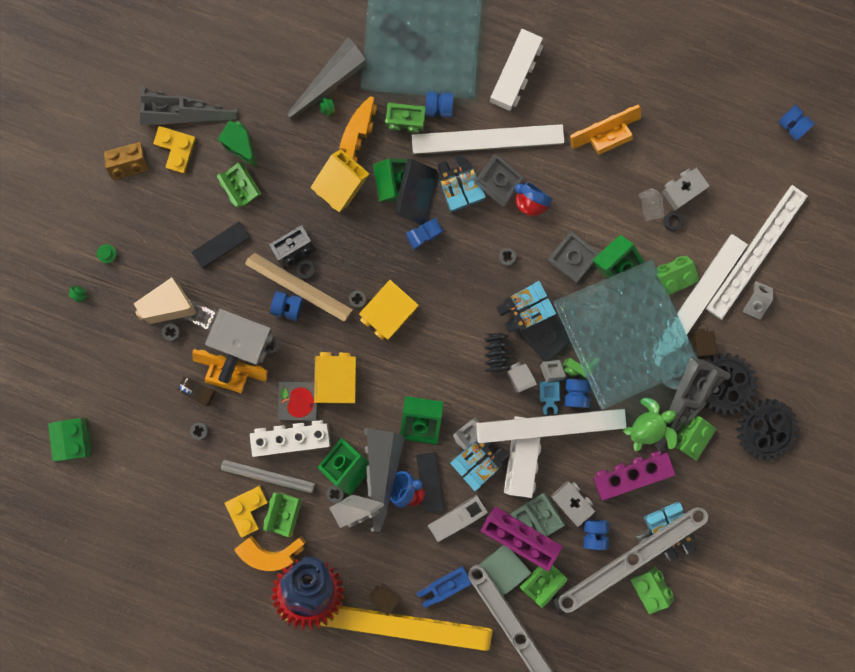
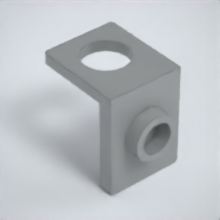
(759, 301)

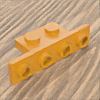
(609, 132)
(239, 376)

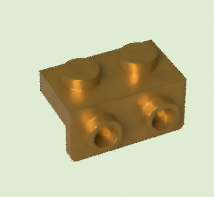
(125, 161)

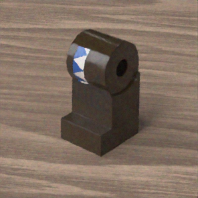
(196, 391)

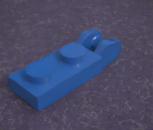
(446, 586)

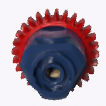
(307, 593)

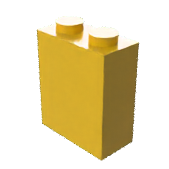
(339, 180)
(388, 310)
(334, 378)

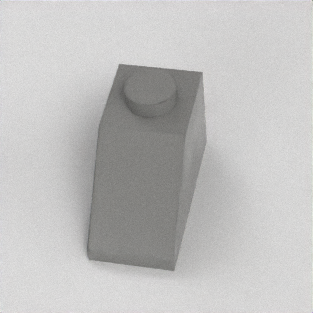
(521, 377)

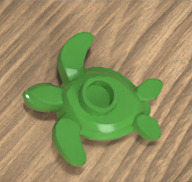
(652, 427)

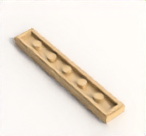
(298, 287)

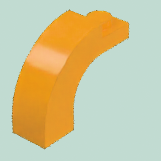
(265, 560)

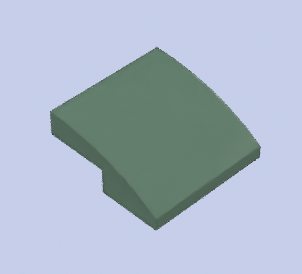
(540, 515)
(505, 569)

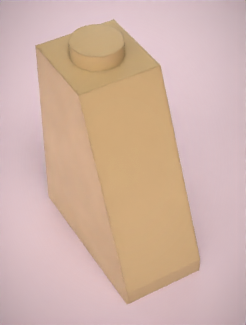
(164, 303)

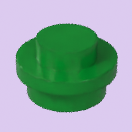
(327, 107)
(106, 253)
(78, 293)

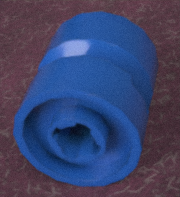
(439, 104)
(797, 129)
(280, 302)
(577, 393)
(598, 527)

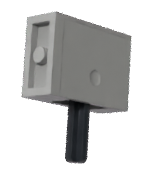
(238, 339)

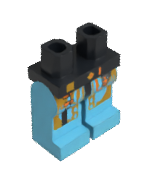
(459, 178)
(520, 310)
(486, 462)
(656, 521)

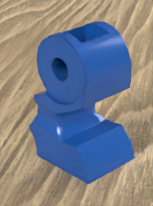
(425, 232)

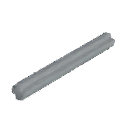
(267, 476)

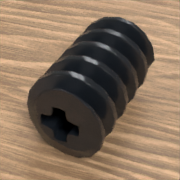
(496, 352)

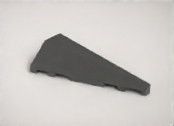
(340, 67)
(164, 109)
(695, 387)
(384, 456)

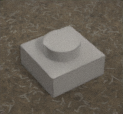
(553, 371)

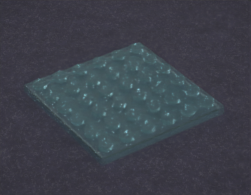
(421, 46)
(625, 333)

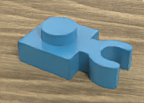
(549, 392)

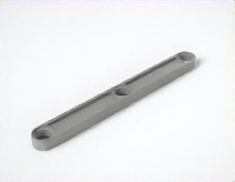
(621, 568)
(508, 621)

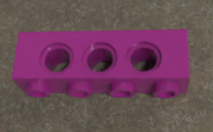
(662, 470)
(521, 538)

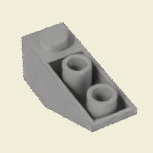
(354, 510)
(457, 518)

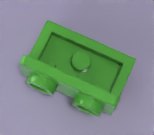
(405, 117)
(239, 185)
(678, 274)
(573, 368)
(694, 437)
(282, 514)
(543, 584)
(653, 590)

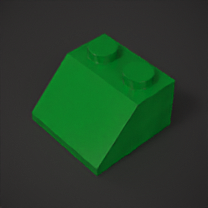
(238, 141)
(389, 178)
(618, 257)
(421, 420)
(70, 439)
(344, 466)

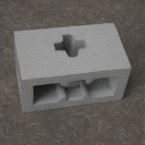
(694, 182)
(576, 514)

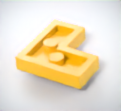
(180, 146)
(241, 508)

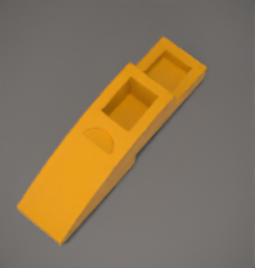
(358, 126)

